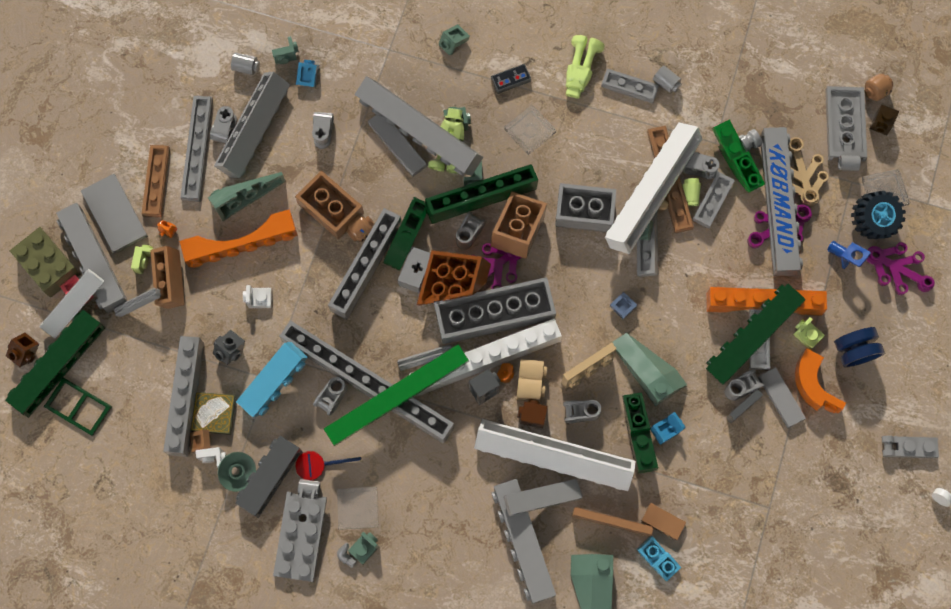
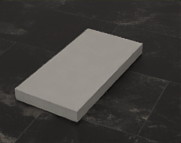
(114, 213)

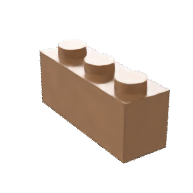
(167, 276)

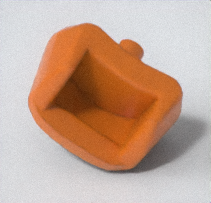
(166, 228)
(506, 372)

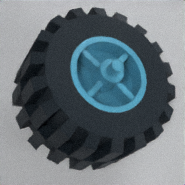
(878, 215)

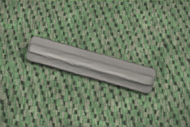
(137, 302)
(422, 358)

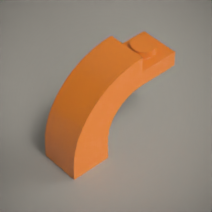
(808, 383)

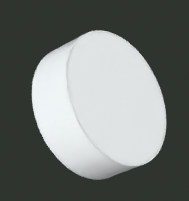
(942, 497)

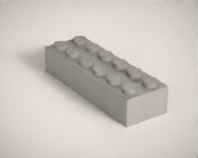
(495, 310)

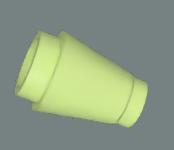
(692, 191)

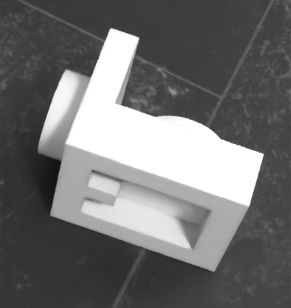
(257, 297)
(210, 454)

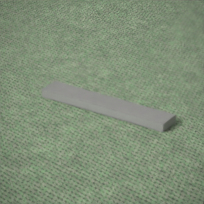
(196, 148)

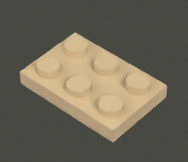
(588, 366)

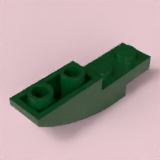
(406, 234)
(639, 433)

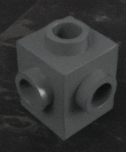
(228, 347)

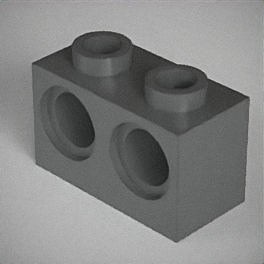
(484, 386)

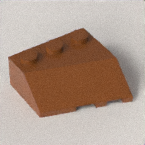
(452, 276)

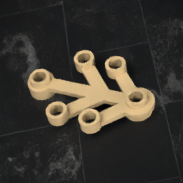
(804, 175)

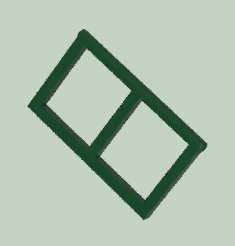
(85, 394)

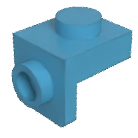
(667, 428)

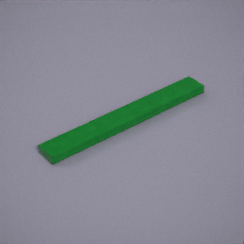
(396, 395)

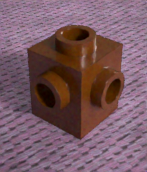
(22, 350)

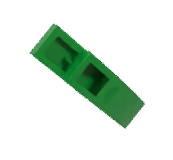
(737, 157)

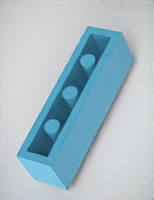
(272, 379)

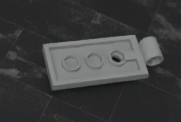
(846, 119)
(301, 540)

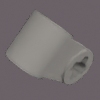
(223, 127)
(322, 128)
(699, 165)
(471, 228)
(746, 384)
(331, 397)
(580, 411)

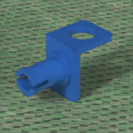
(848, 254)

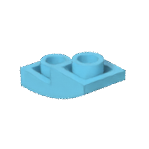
(658, 558)

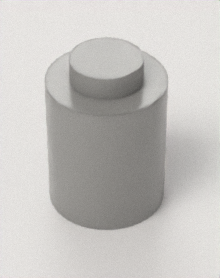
(244, 63)
(667, 79)

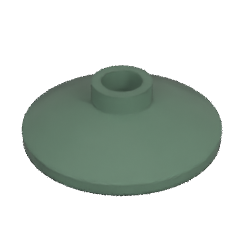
(245, 466)

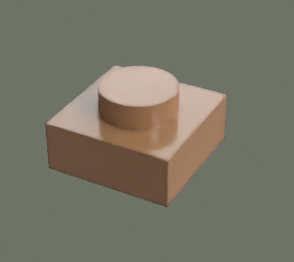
(199, 440)

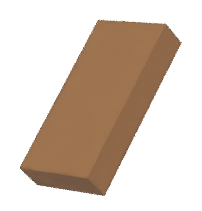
(663, 521)

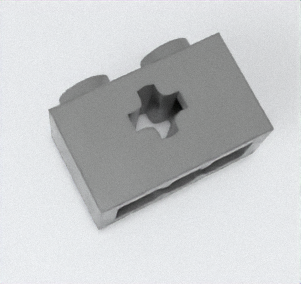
(408, 278)

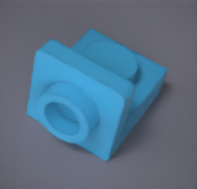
(307, 73)

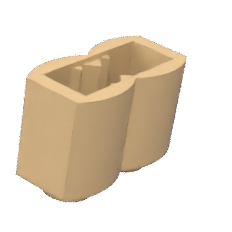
(530, 380)

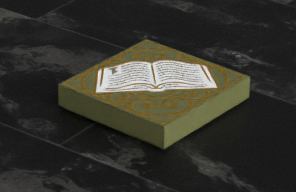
(213, 413)

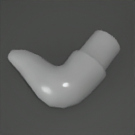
(344, 557)

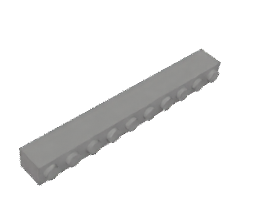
(365, 380)

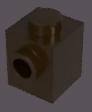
(884, 119)

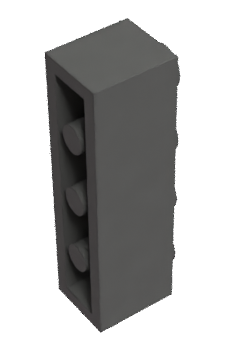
(268, 476)

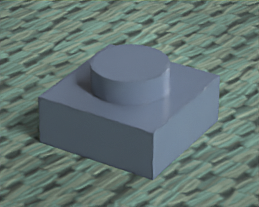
(623, 305)

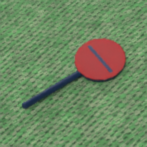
(311, 464)

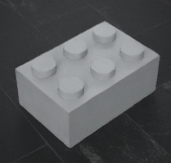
(585, 207)

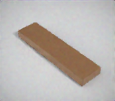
(155, 181)
(612, 521)

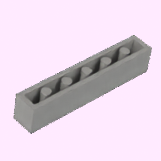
(252, 125)
(90, 255)
(365, 264)
(183, 396)
(525, 545)

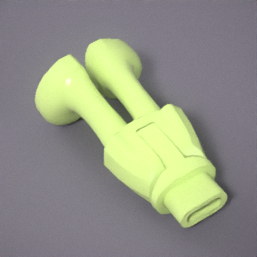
(579, 76)
(454, 125)

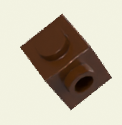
(532, 414)

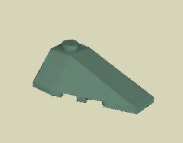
(238, 196)
(652, 373)
(593, 580)

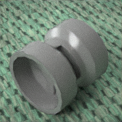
(751, 140)

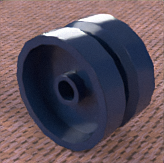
(859, 347)

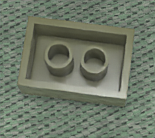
(44, 261)

